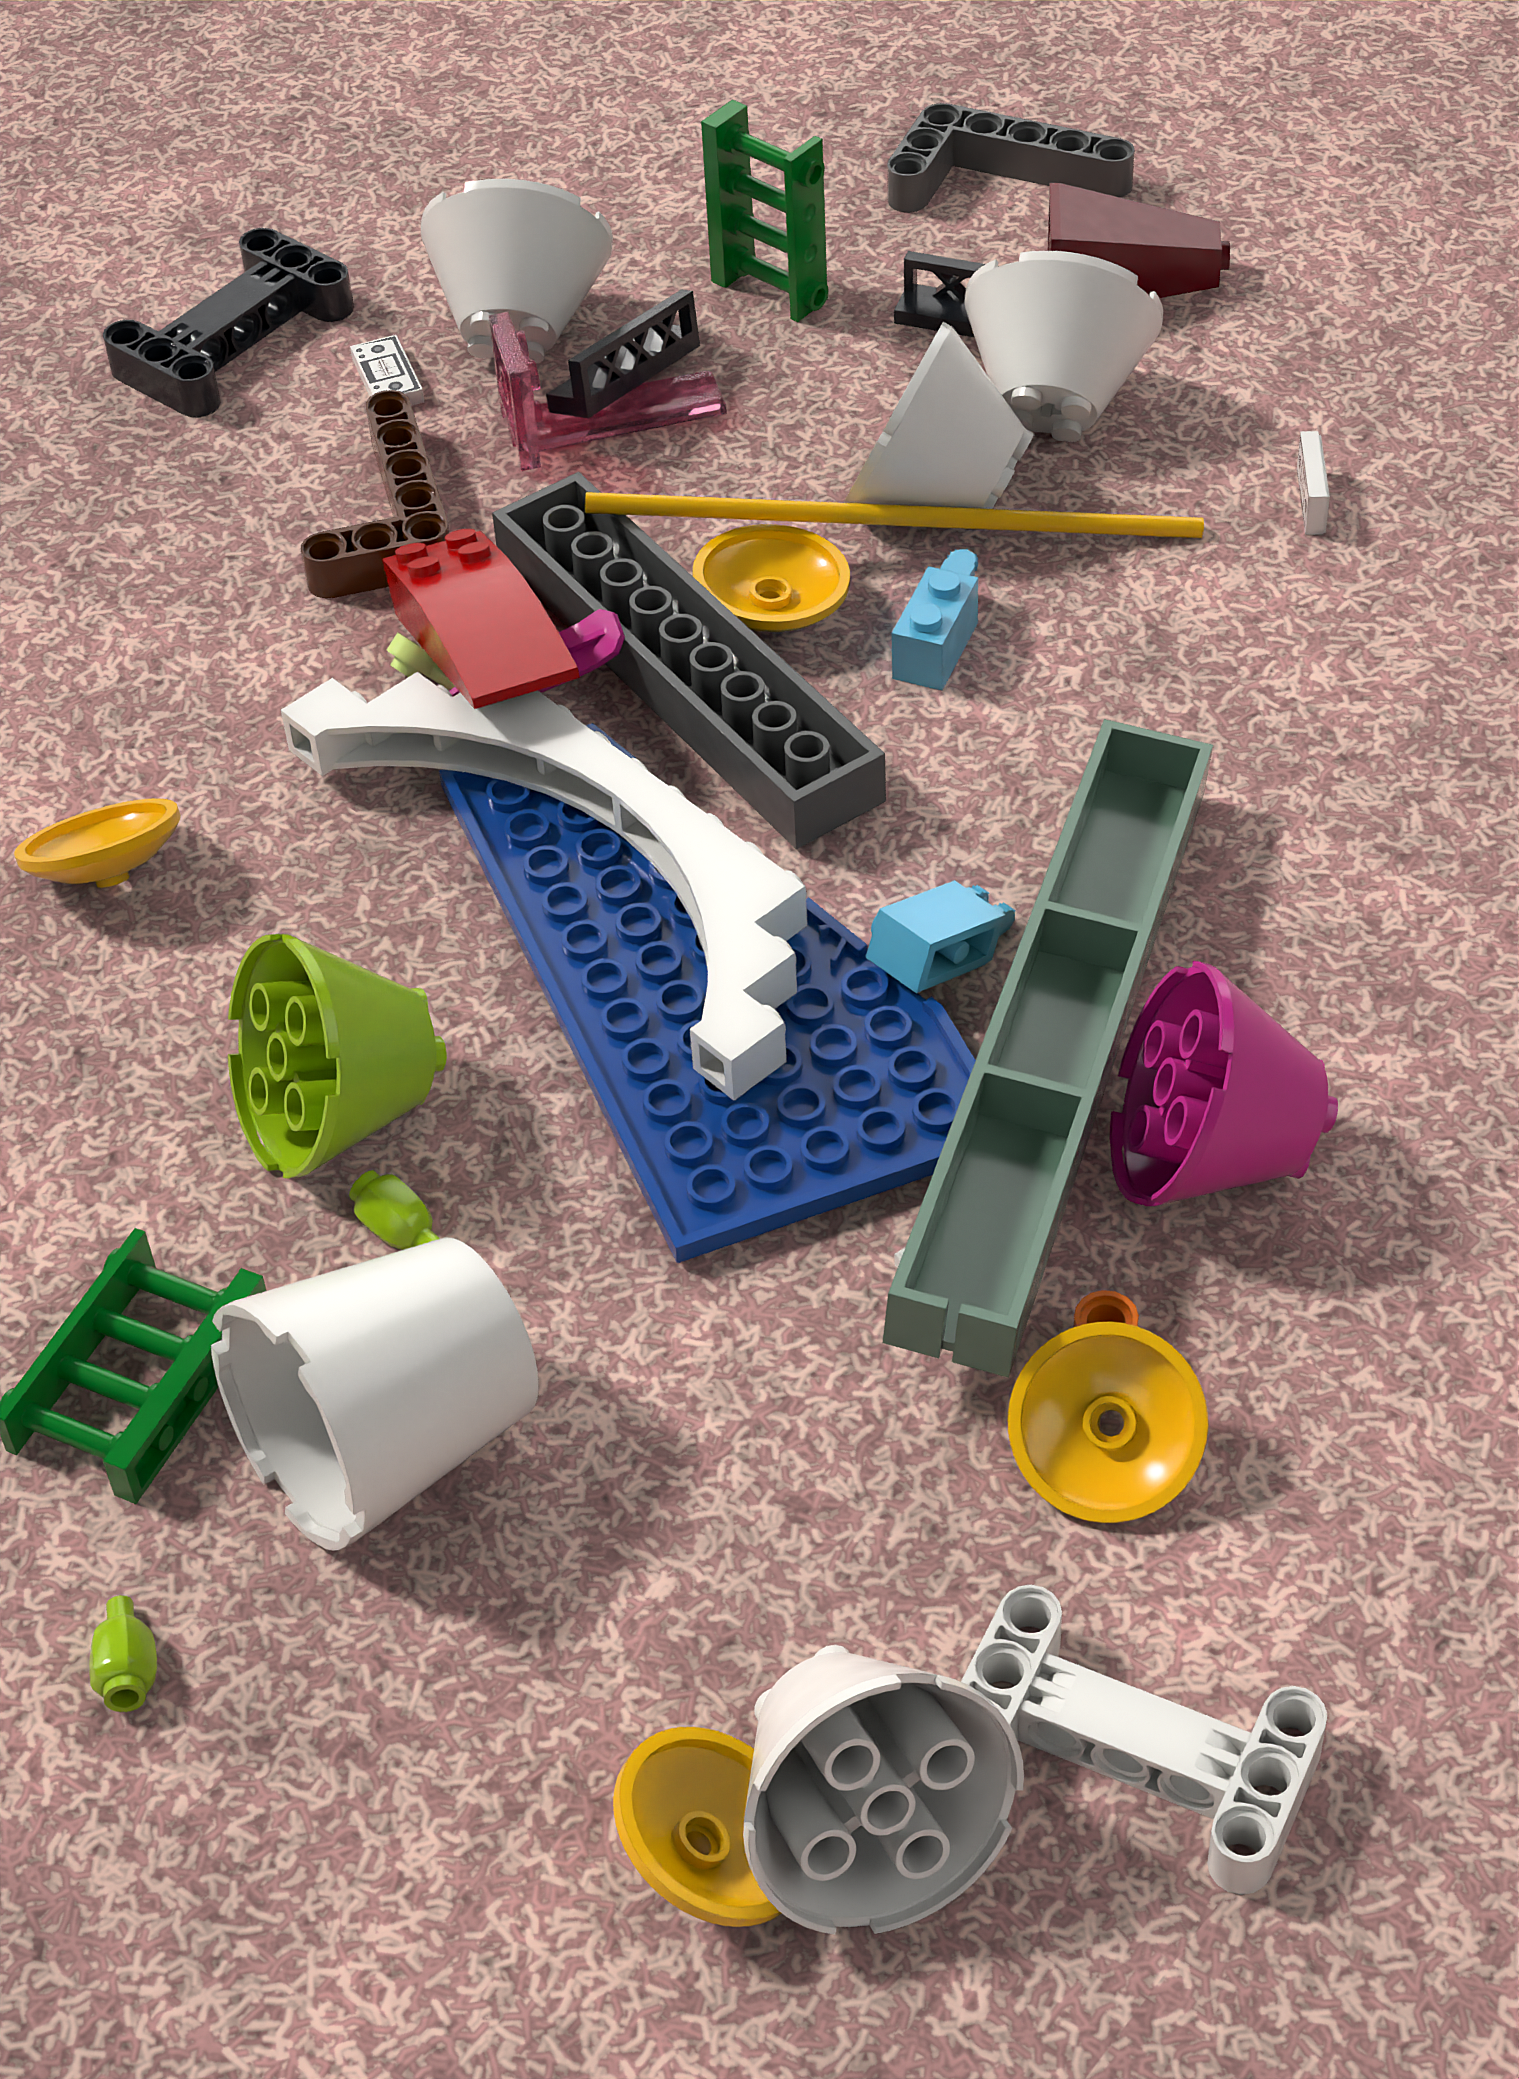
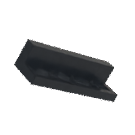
(931, 306)
(627, 357)

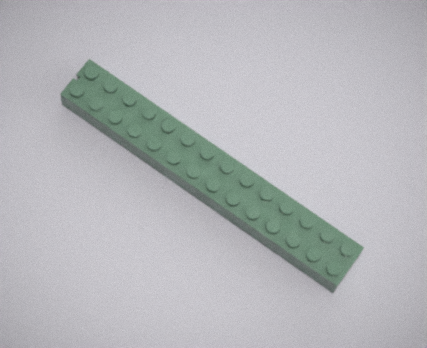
(1047, 1054)

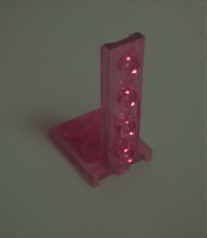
(643, 408)

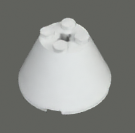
(514, 252)
(1060, 335)
(947, 437)
(875, 1791)

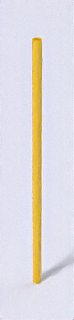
(893, 515)

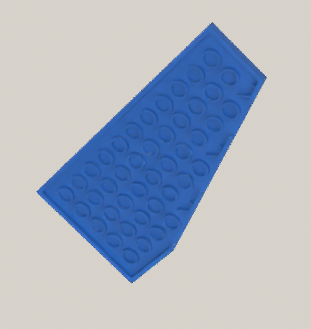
(623, 969)

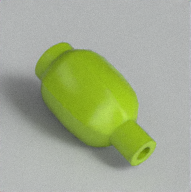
(391, 1210)
(122, 1657)

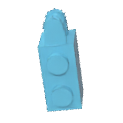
(937, 622)
(937, 934)

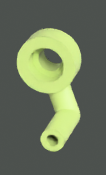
(413, 658)

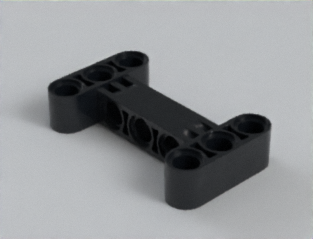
(182, 358)

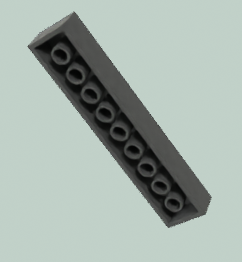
(696, 663)

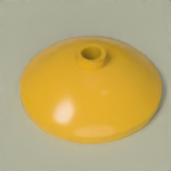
(774, 576)
(99, 843)
(1059, 1412)
(683, 1823)

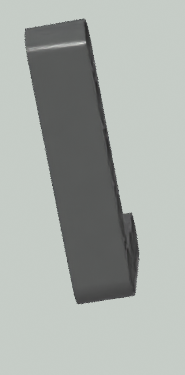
(1004, 147)

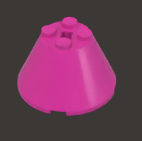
(1213, 1094)

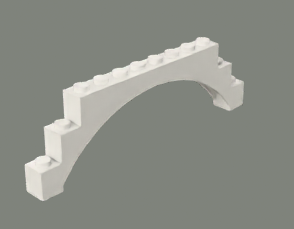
(730, 890)

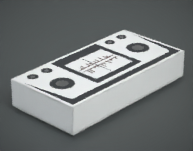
(386, 367)
(1313, 483)

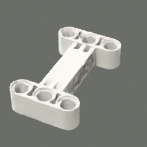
(1154, 1740)

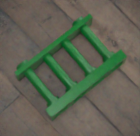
(731, 216)
(164, 1408)

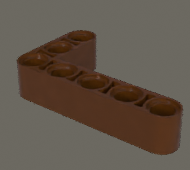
(351, 556)

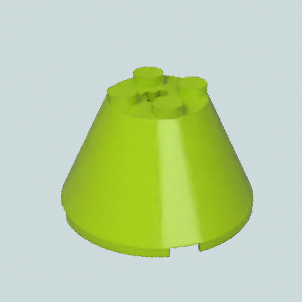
(323, 1052)

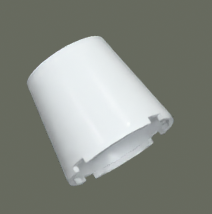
(373, 1382)

